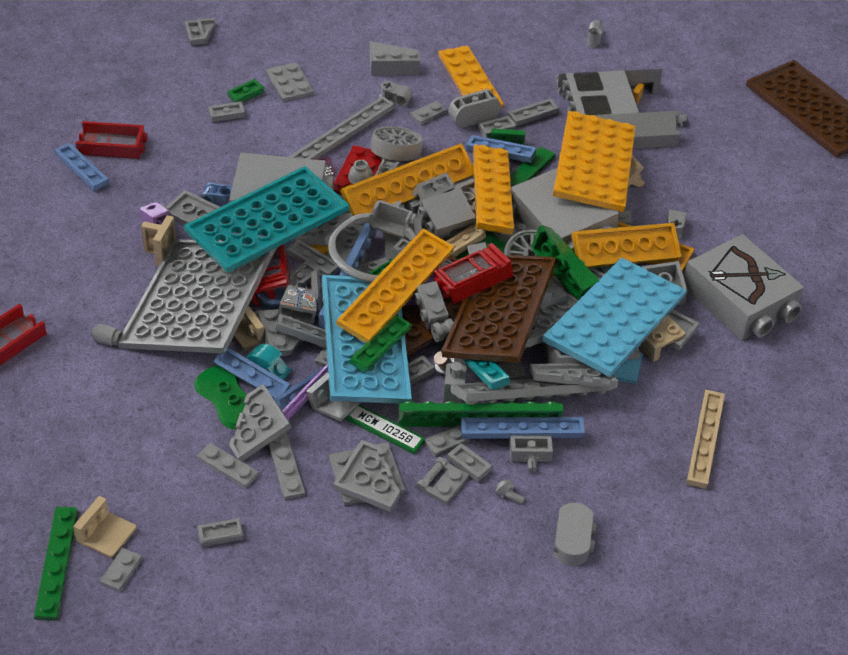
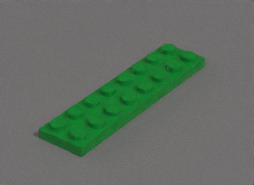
(450, 413)

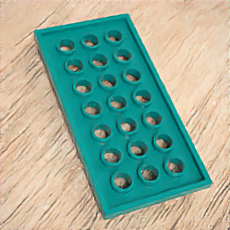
(273, 237)

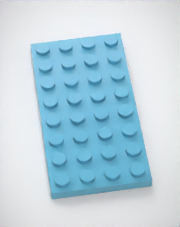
(614, 317)
(384, 381)

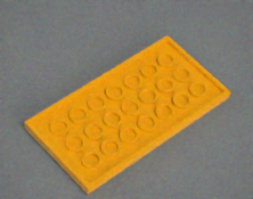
(594, 161)

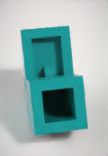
(269, 359)

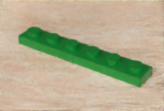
(56, 564)

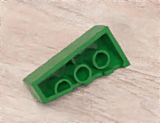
(569, 268)

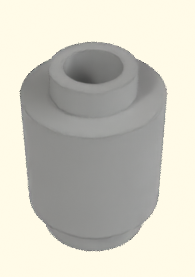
(106, 335)

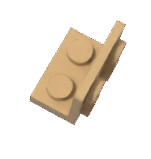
(662, 335)
(102, 529)

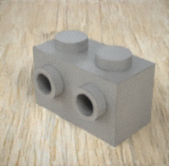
(430, 304)

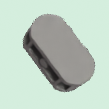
(474, 108)
(574, 534)

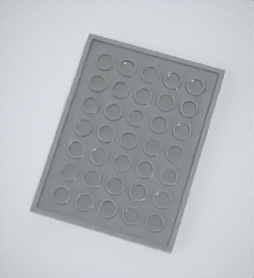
(193, 302)

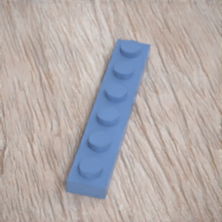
(522, 426)

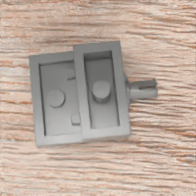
(531, 450)

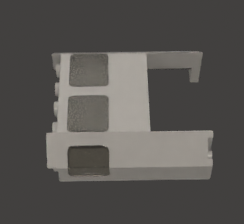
(610, 97)

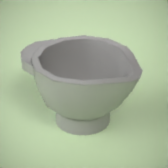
(359, 171)

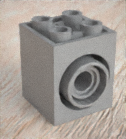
(446, 214)

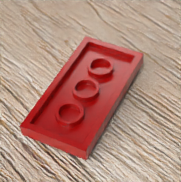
(355, 154)

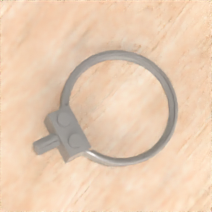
(385, 218)

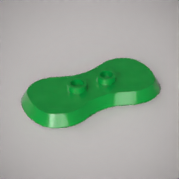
(224, 392)

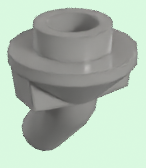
(505, 488)

